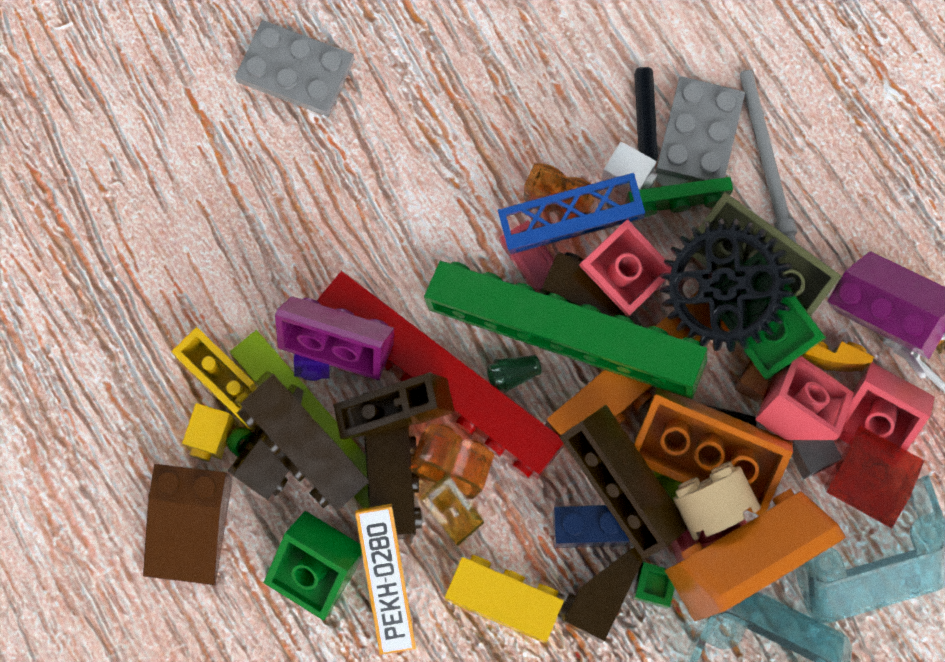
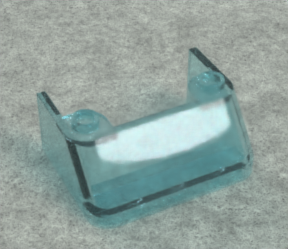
(839, 593)
(775, 623)

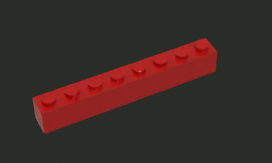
(475, 401)

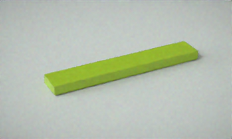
(258, 357)

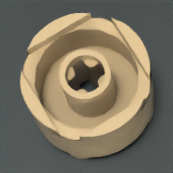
(715, 501)

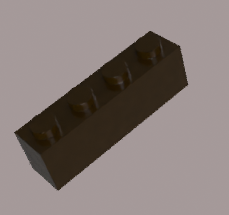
(301, 441)
(391, 479)
(624, 482)

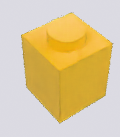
(207, 432)

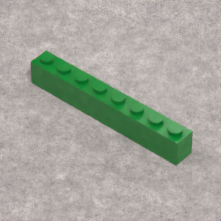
(567, 329)

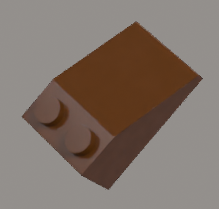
(185, 523)

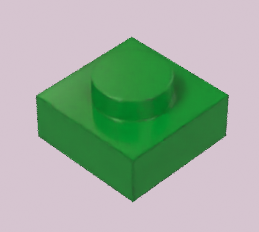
(653, 586)

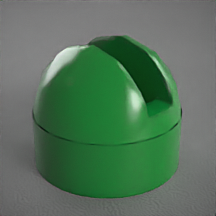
(236, 437)

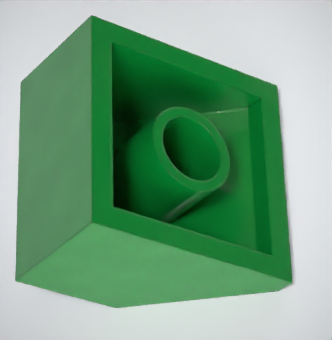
(313, 565)

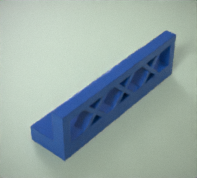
(576, 226)

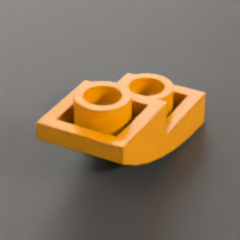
(844, 358)

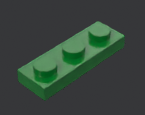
(683, 196)

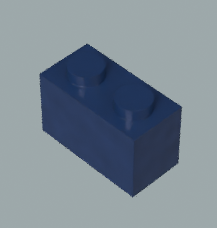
(586, 527)

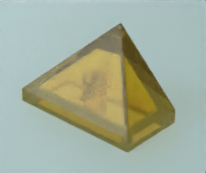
(451, 510)

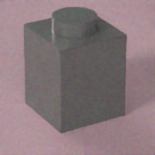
(814, 456)

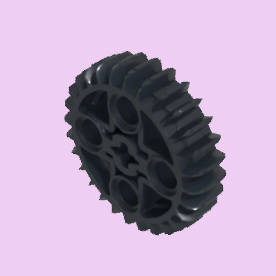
(746, 283)

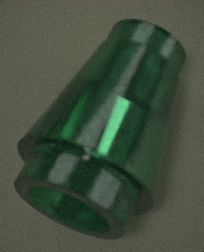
(513, 371)

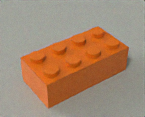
(691, 439)

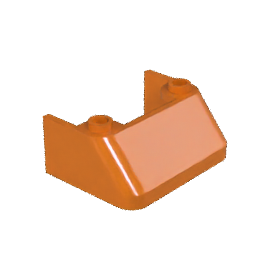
(753, 555)

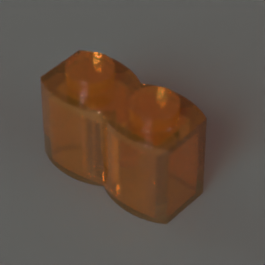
(547, 181)
(446, 452)

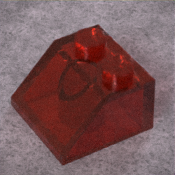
(875, 476)

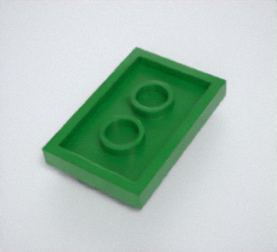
(790, 339)

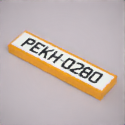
(385, 579)

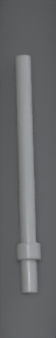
(784, 222)

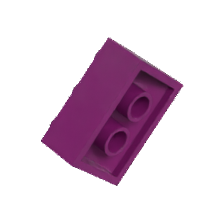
(892, 303)
(334, 336)

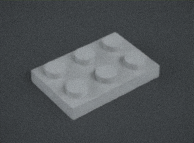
(295, 68)
(700, 130)

